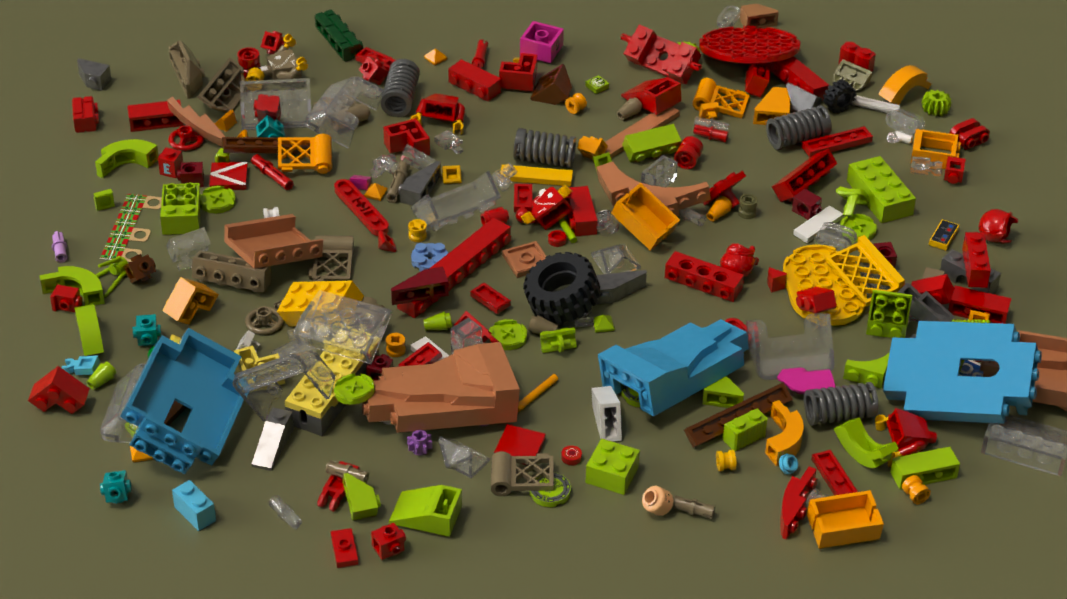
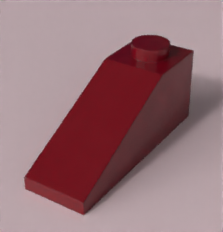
(422, 286)

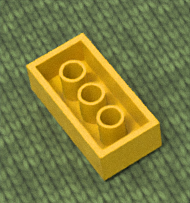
(302, 293)

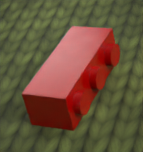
(474, 80)
(152, 116)
(583, 217)
(976, 259)
(967, 299)

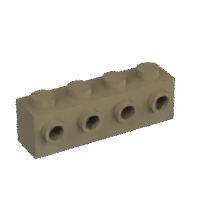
(230, 271)

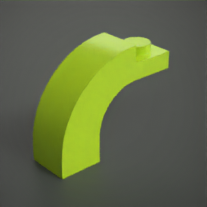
(124, 152)
(77, 277)
(89, 329)
(861, 446)

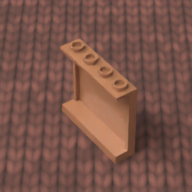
(271, 241)

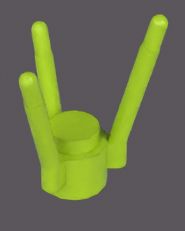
(115, 268)

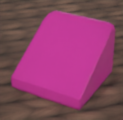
(361, 182)

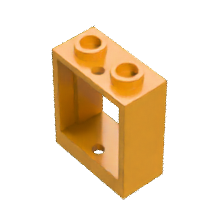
(938, 141)

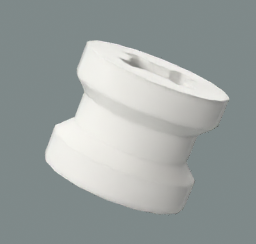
(270, 213)

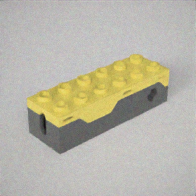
(309, 406)

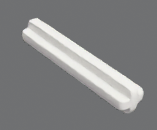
(875, 104)

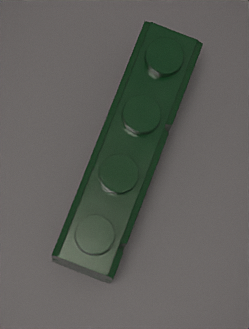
(338, 34)

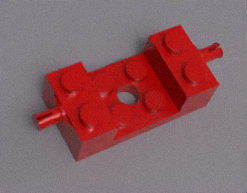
(646, 49)

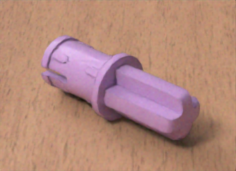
(59, 247)

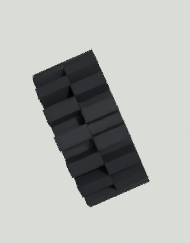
(839, 96)

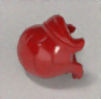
(996, 225)
(739, 259)

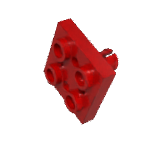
(724, 187)

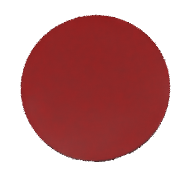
(749, 44)

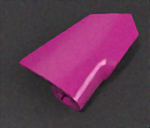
(801, 380)

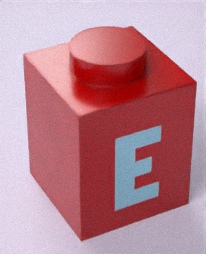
(170, 162)

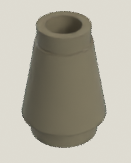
(630, 108)
(540, 324)

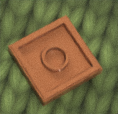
(523, 257)

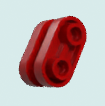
(970, 133)

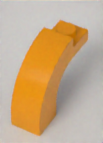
(902, 82)
(790, 439)

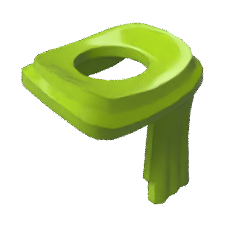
(853, 197)

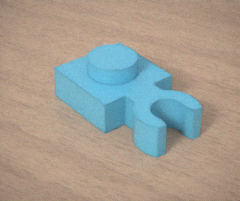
(83, 366)

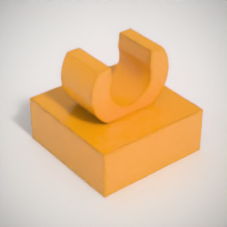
(709, 110)

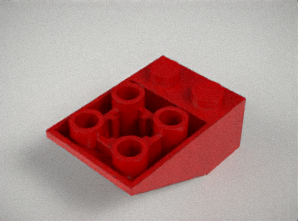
(656, 94)

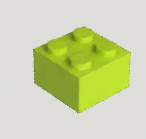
(612, 466)

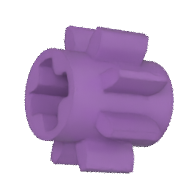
(419, 442)

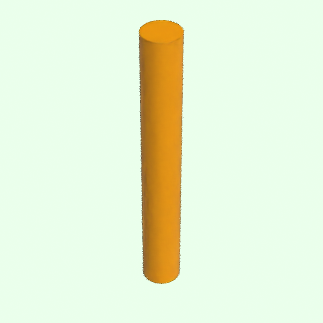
(537, 391)

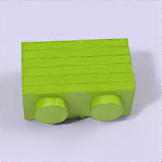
(745, 429)

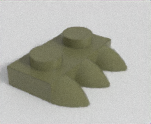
(852, 74)

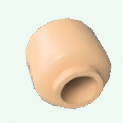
(657, 500)

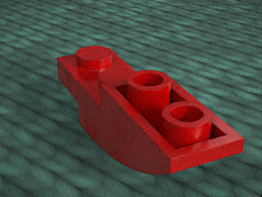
(795, 500)

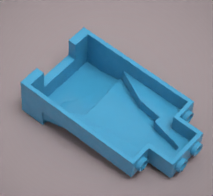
(676, 364)

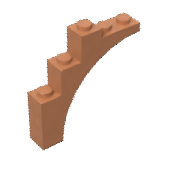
(618, 184)

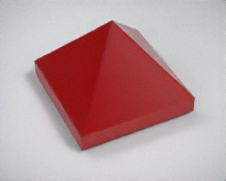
(385, 242)

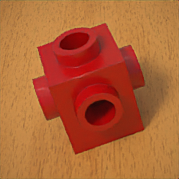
(272, 42)
(373, 70)
(388, 540)

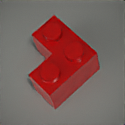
(519, 75)
(406, 132)
(61, 389)

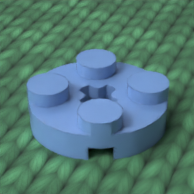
(423, 251)

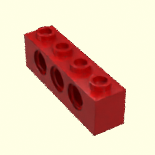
(704, 276)

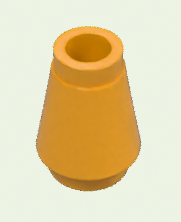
(719, 208)

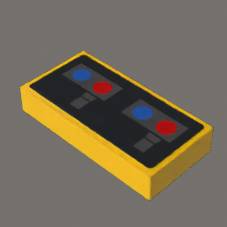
(944, 235)

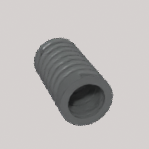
(400, 88)
(800, 127)
(564, 159)
(840, 403)

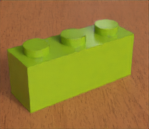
(651, 143)
(929, 465)

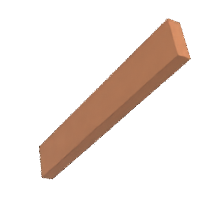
(649, 122)

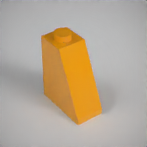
(772, 105)

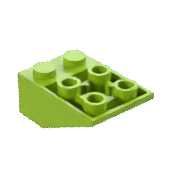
(180, 208)
(888, 314)
(428, 509)

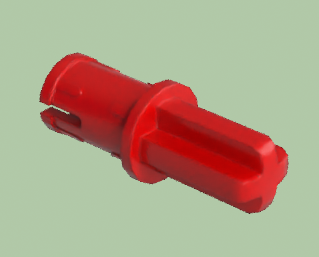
(711, 133)

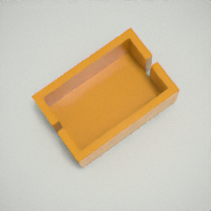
(645, 216)
(844, 519)

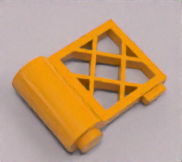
(708, 93)
(319, 149)

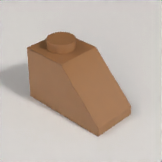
(758, 16)

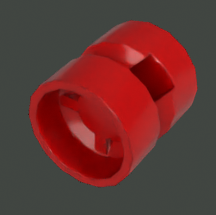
(248, 59)
(688, 152)

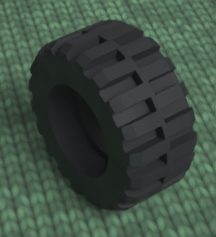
(554, 273)

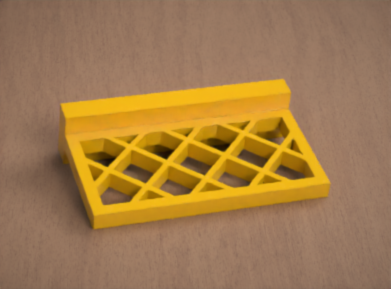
(878, 265)

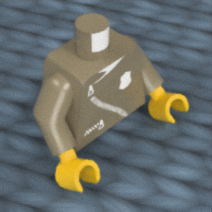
(284, 62)

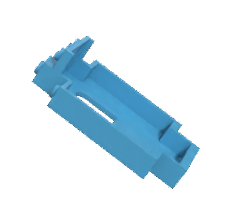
(928, 367)
(197, 376)

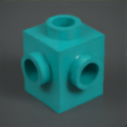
(270, 128)
(146, 330)
(116, 486)

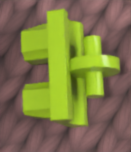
(558, 340)

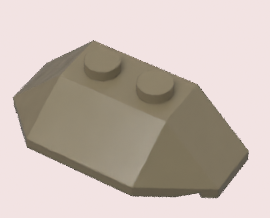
(186, 68)
(224, 88)

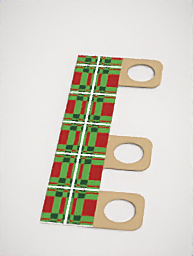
(124, 227)

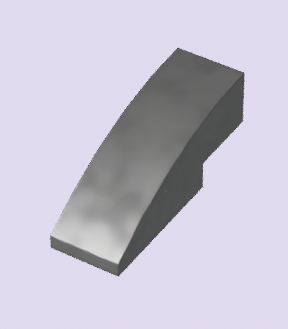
(925, 306)

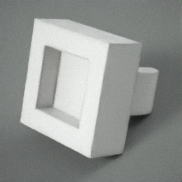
(247, 340)

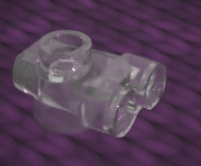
(384, 163)
(501, 178)

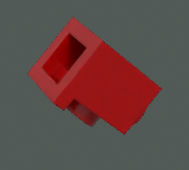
(954, 175)
(65, 298)

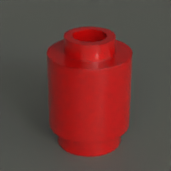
(497, 213)

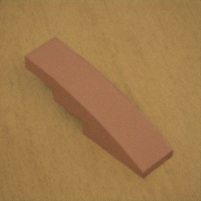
(200, 125)

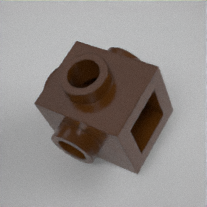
(140, 268)

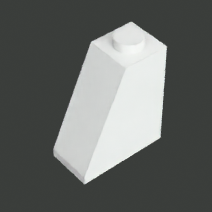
(607, 413)

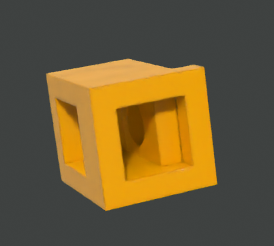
(591, 146)

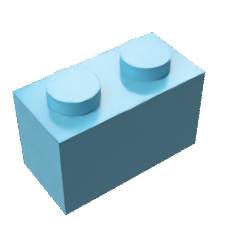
(194, 505)

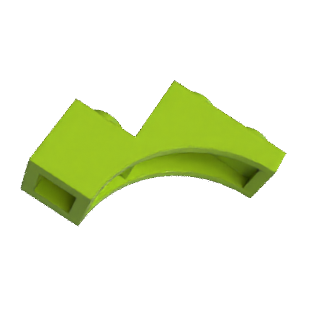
(867, 371)

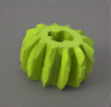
(936, 102)

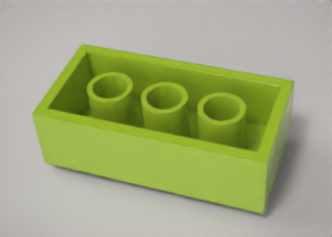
(886, 192)

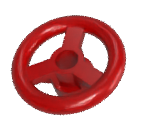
(186, 135)

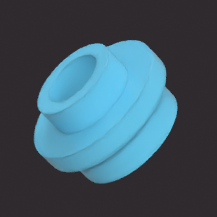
(788, 464)

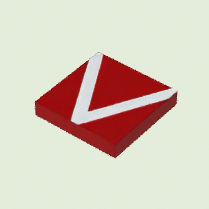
(229, 174)

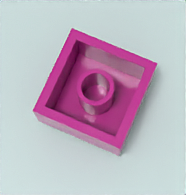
(542, 40)

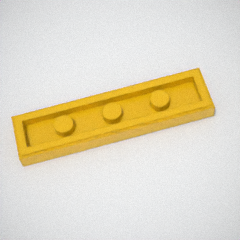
(542, 175)

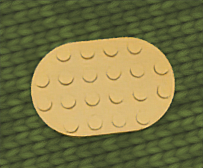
(809, 269)

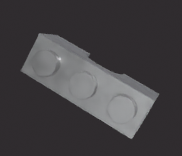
(954, 267)

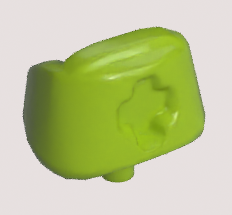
(222, 157)

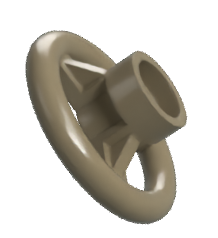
(263, 317)

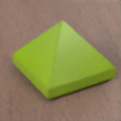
(602, 159)
(603, 323)

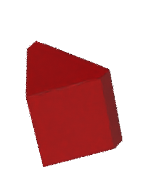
(776, 279)

